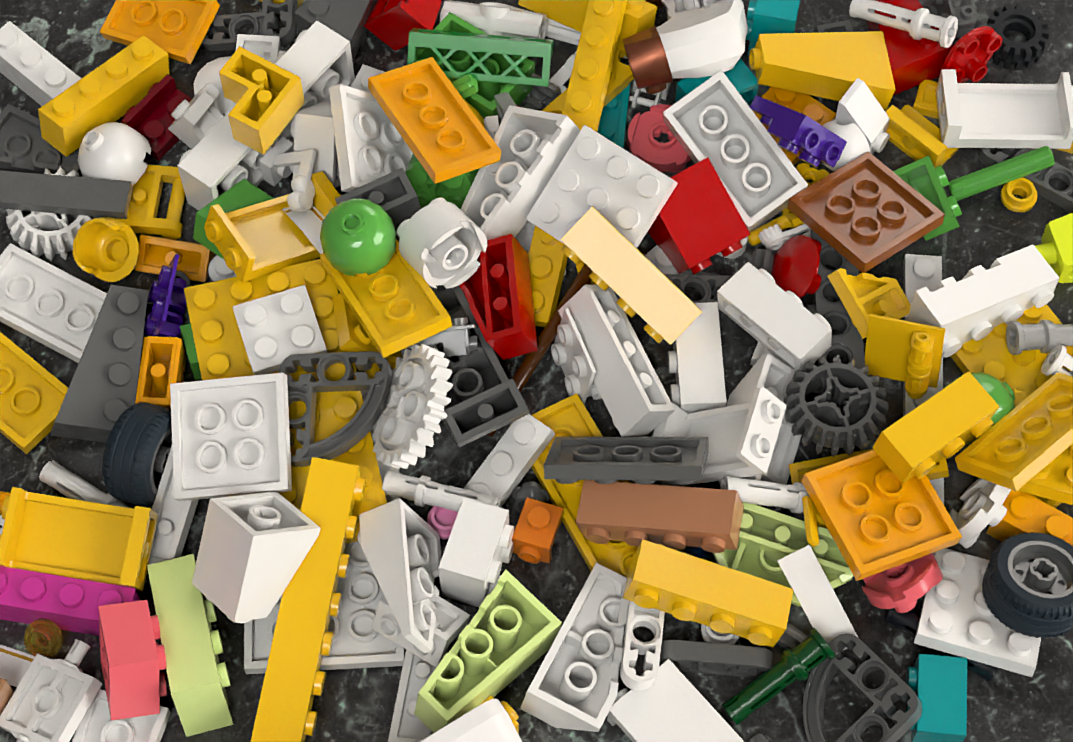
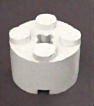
(441, 244)

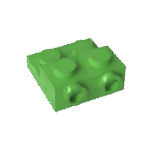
(930, 183)

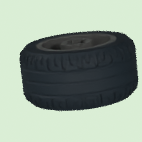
(137, 453)
(1031, 584)

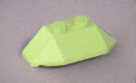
(773, 535)

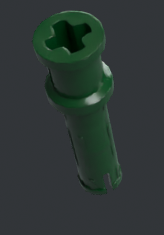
(793, 666)

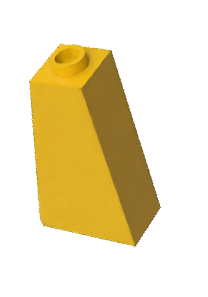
(824, 63)

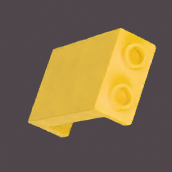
(263, 236)
(77, 538)

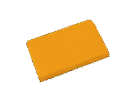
(159, 251)

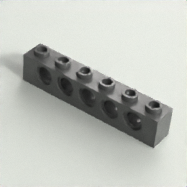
(849, 342)

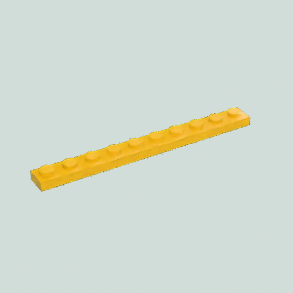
(584, 107)

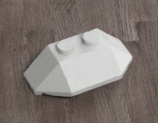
(774, 377)

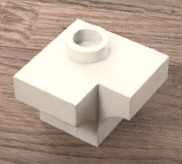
(196, 116)

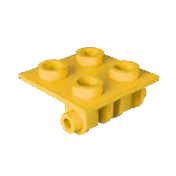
(904, 352)

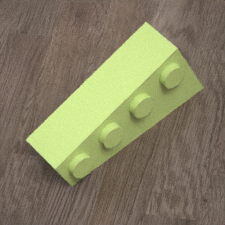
(489, 654)

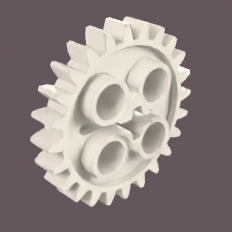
(412, 407)

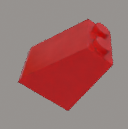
(698, 220)

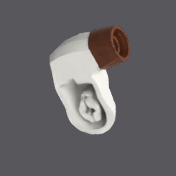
(692, 43)

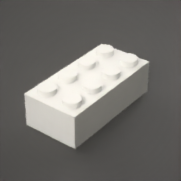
(752, 167)

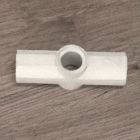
(498, 19)

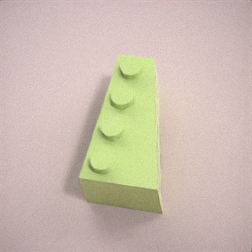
(190, 647)

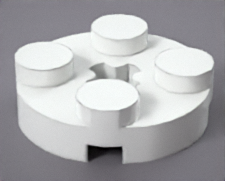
(981, 507)

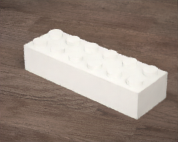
(220, 162)

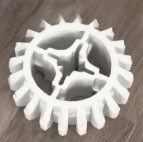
(45, 231)

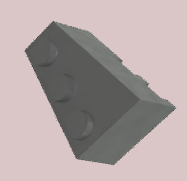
(341, 16)

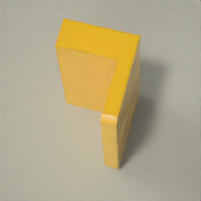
(917, 135)

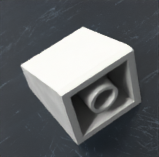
(251, 552)

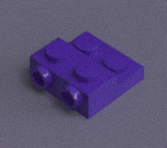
(799, 133)

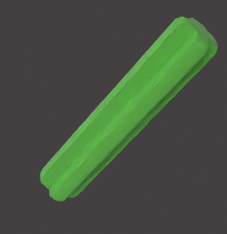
(1002, 173)

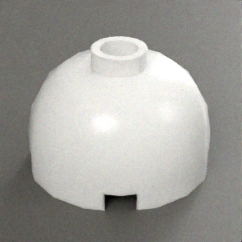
(113, 153)

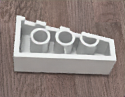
(531, 151)

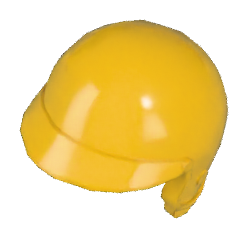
(106, 248)

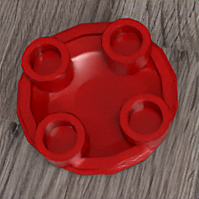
(973, 53)
(797, 266)

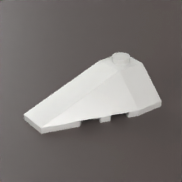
(583, 664)

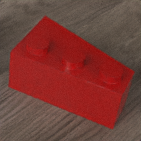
(395, 18)
(910, 58)
(502, 298)

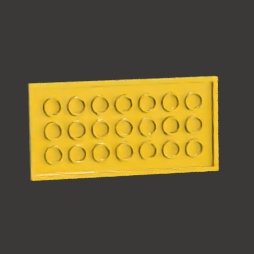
(224, 356)

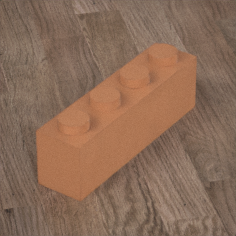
(660, 515)

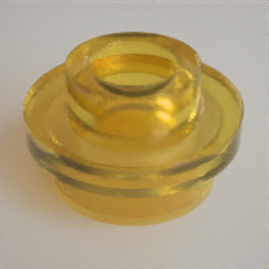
(37, 644)

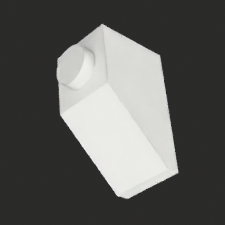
(864, 110)

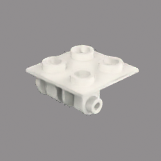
(574, 359)

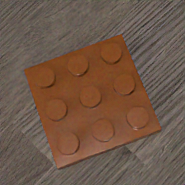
(865, 212)

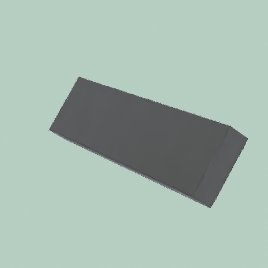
(65, 194)

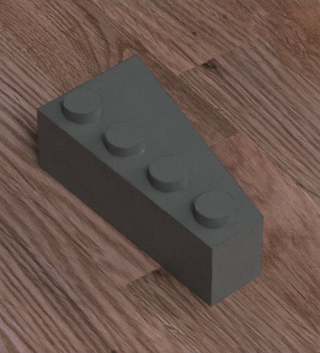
(107, 369)

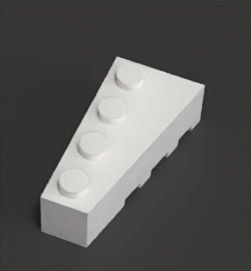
(985, 297)

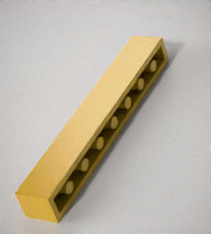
(307, 606)

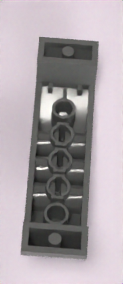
(480, 391)

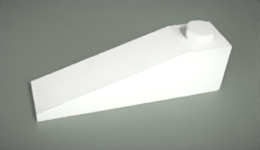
(405, 562)

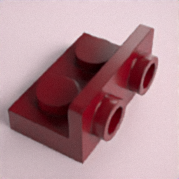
(153, 116)

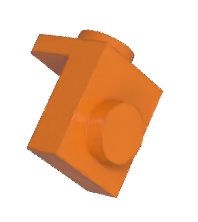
(536, 531)

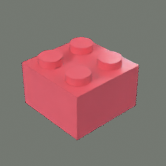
(131, 659)

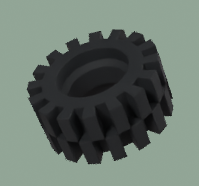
(1025, 23)

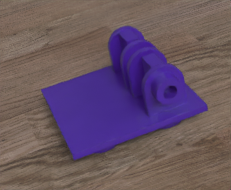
(168, 303)

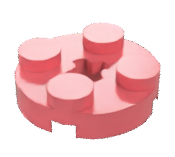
(640, 141)
(903, 584)

